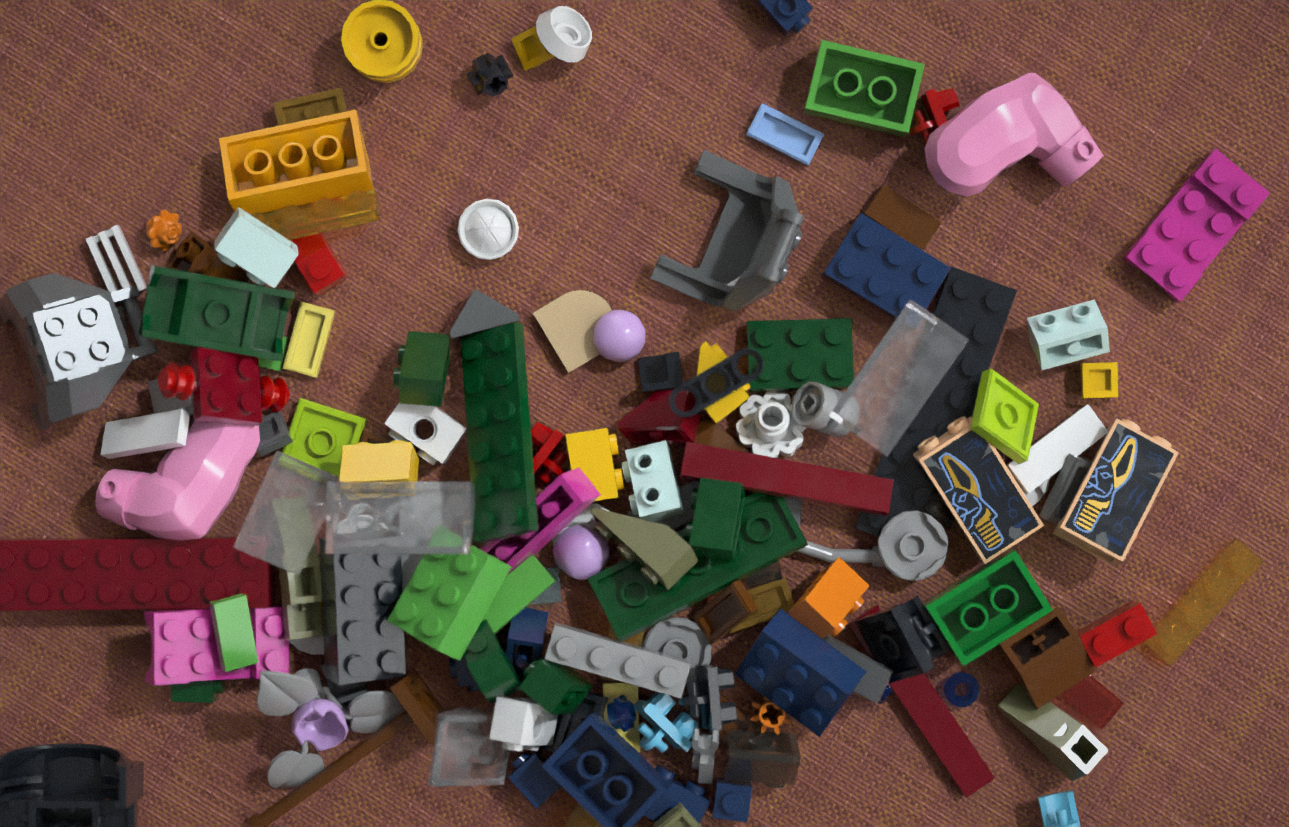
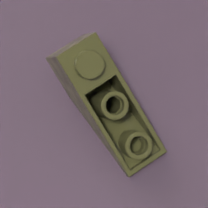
(652, 544)
(1054, 733)

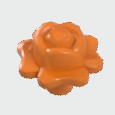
(164, 230)

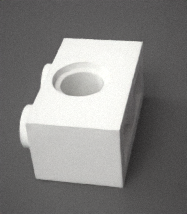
(444, 439)
(522, 724)

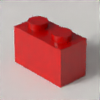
(1116, 633)

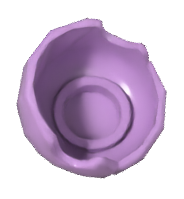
(619, 335)
(581, 552)
(320, 723)

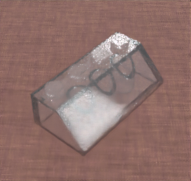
(898, 378)
(399, 517)

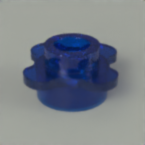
(621, 713)

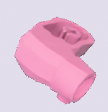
(1003, 129)
(189, 485)

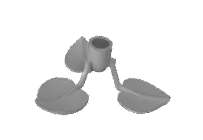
(283, 693)

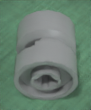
(813, 406)

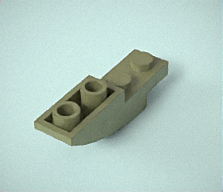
(302, 599)

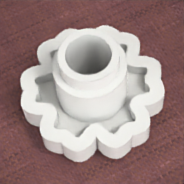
(769, 425)

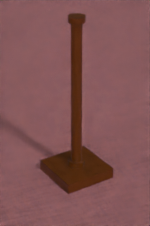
(420, 708)

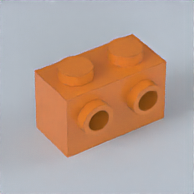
(829, 599)

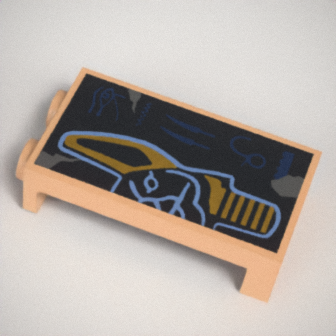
(978, 489)
(1117, 492)

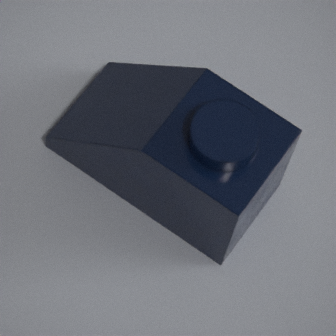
(526, 639)

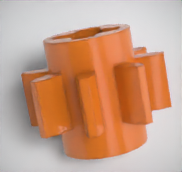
(781, 718)

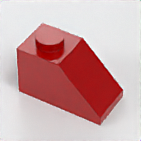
(318, 263)

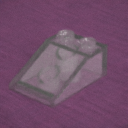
(286, 514)
(464, 752)

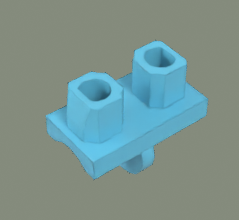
(675, 733)
(1059, 810)

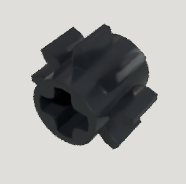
(489, 74)

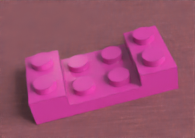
(1196, 224)
(187, 648)

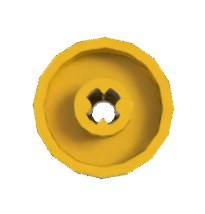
(384, 62)

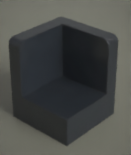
(660, 372)

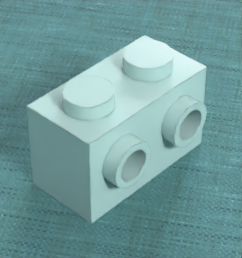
(255, 248)
(1068, 334)
(653, 482)

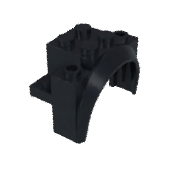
(69, 786)

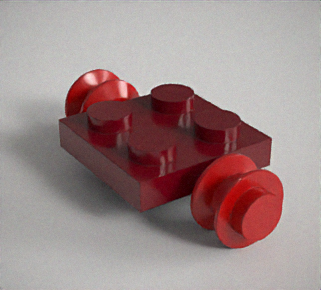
(224, 387)

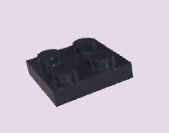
(895, 642)

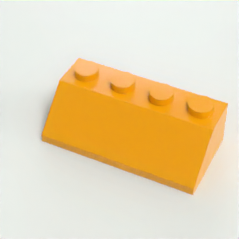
(296, 163)

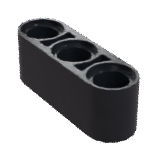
(733, 378)

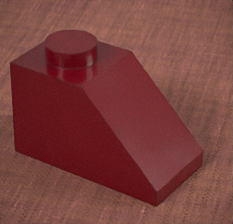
(656, 422)

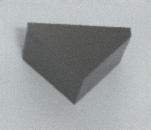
(482, 314)

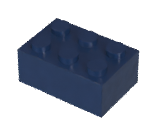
(884, 268)
(800, 672)
(606, 774)

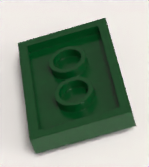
(801, 353)

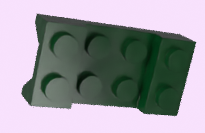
(215, 313)

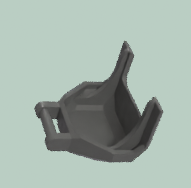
(748, 242)
(73, 341)

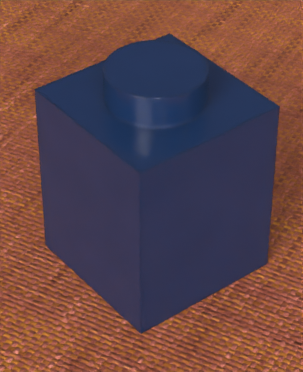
(532, 778)
(731, 800)

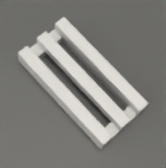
(102, 265)

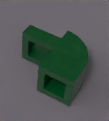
(491, 665)

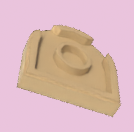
(570, 325)

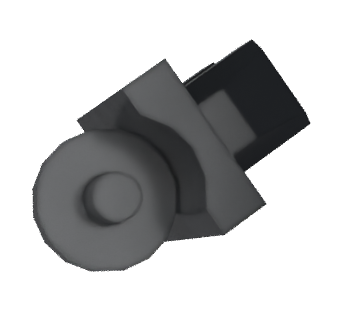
(926, 627)
(705, 699)

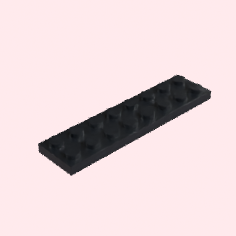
(979, 313)

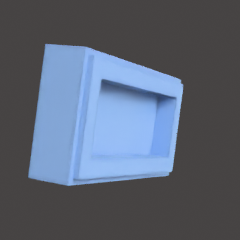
(785, 134)

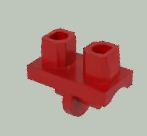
(936, 105)
(547, 441)

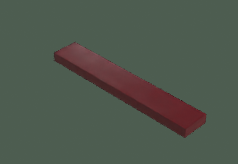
(788, 478)
(938, 726)

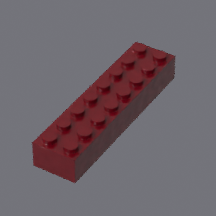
(129, 574)

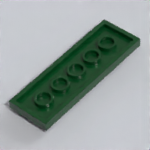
(499, 433)
(635, 604)

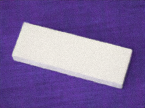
(145, 434)
(1052, 450)

